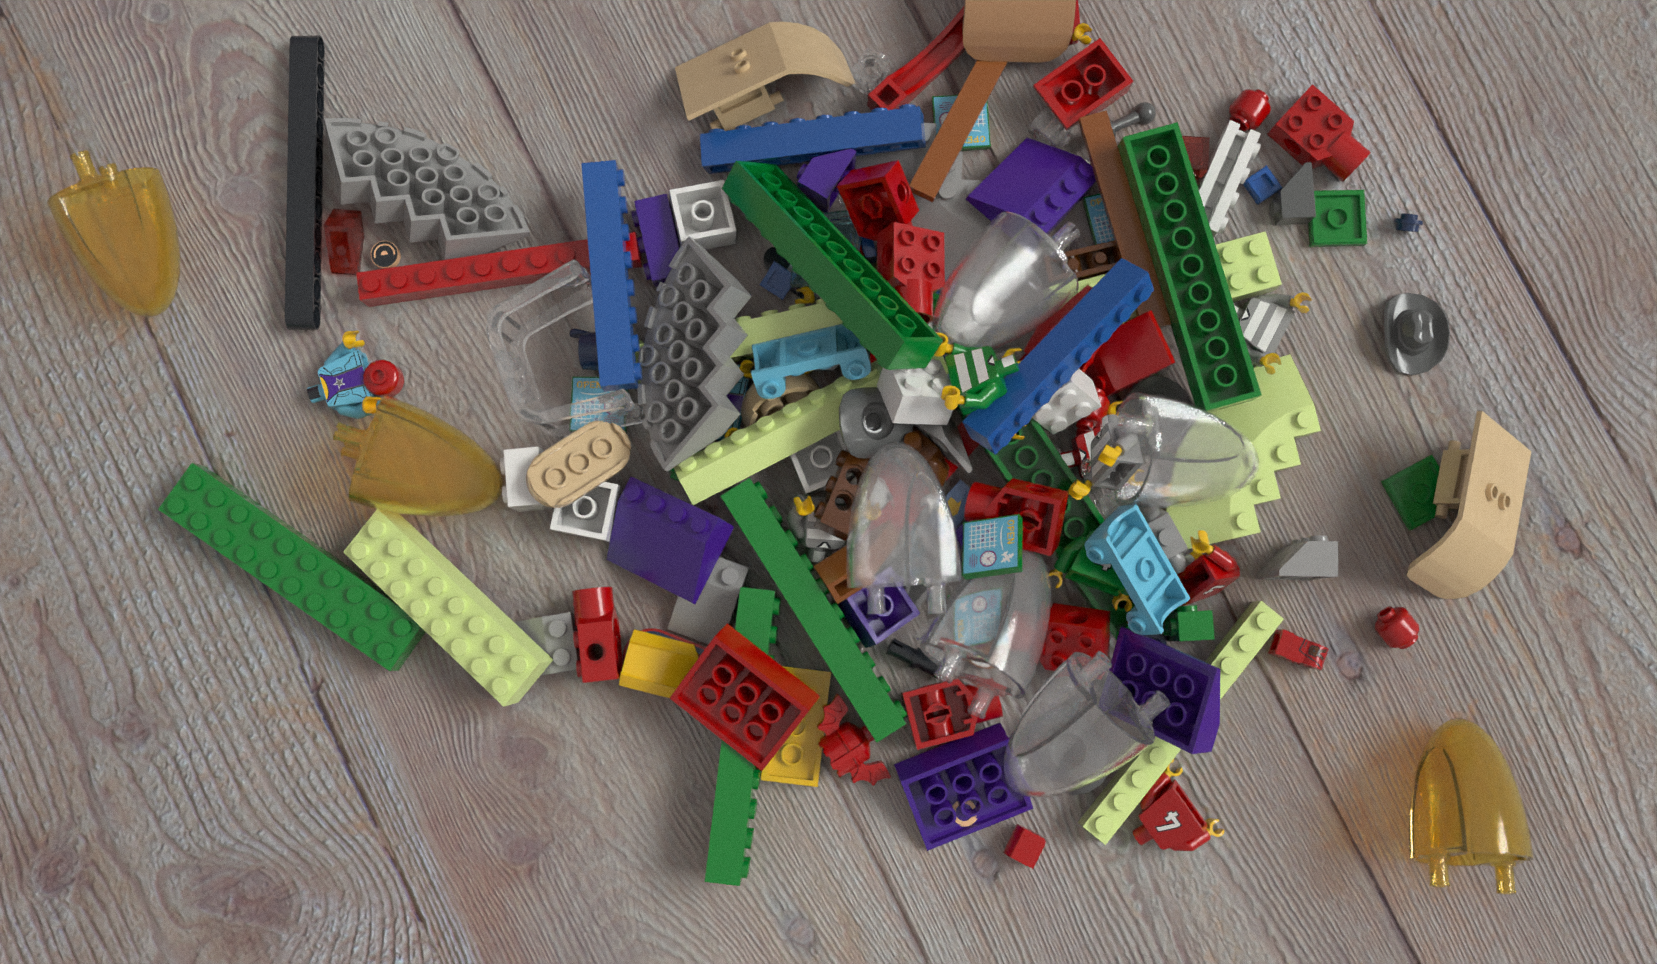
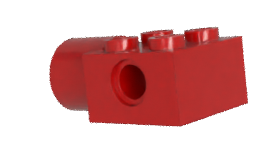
(1319, 134)
(877, 198)
(912, 264)
(1037, 504)
(597, 625)
(1072, 631)
(940, 712)

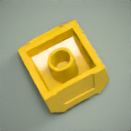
(656, 663)

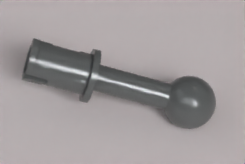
(1143, 114)

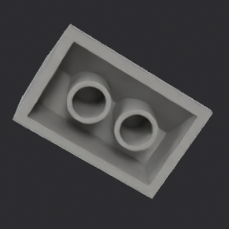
(1303, 560)

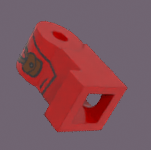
(1297, 650)

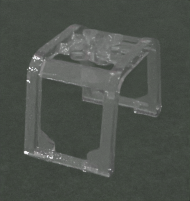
(516, 370)

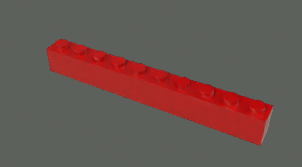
(474, 272)

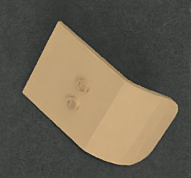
(736, 73)
(1489, 493)

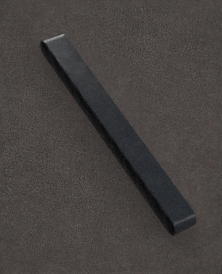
(304, 183)

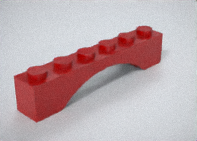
(923, 69)

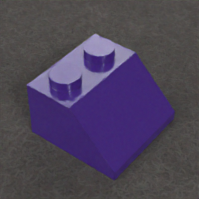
(823, 174)
(876, 627)

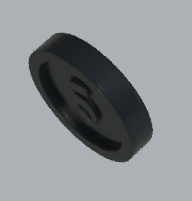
(771, 256)

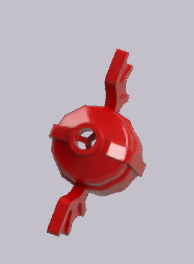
(848, 745)

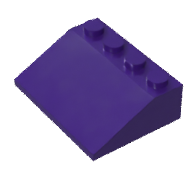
(1036, 184)
(666, 539)
(1186, 681)
(960, 772)

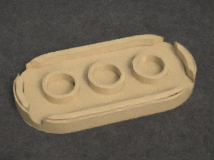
(578, 464)

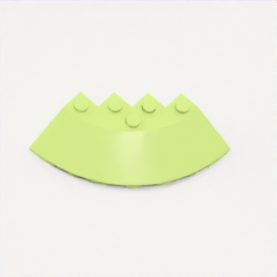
(1272, 426)

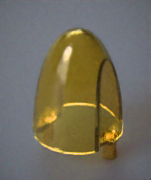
(122, 233)
(418, 464)
(1467, 807)

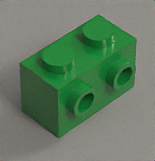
(1189, 624)

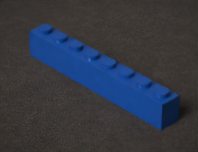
(802, 140)
(610, 277)
(1061, 354)

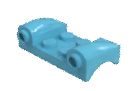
(804, 353)
(1141, 566)

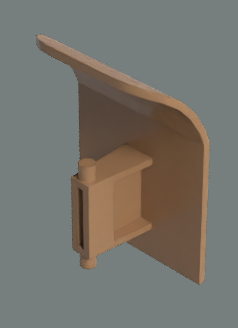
(1017, 29)

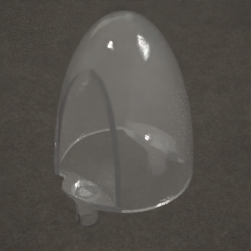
(1006, 283)
(1185, 454)
(901, 529)
(993, 632)
(1078, 729)

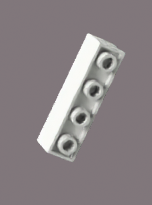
(1225, 172)

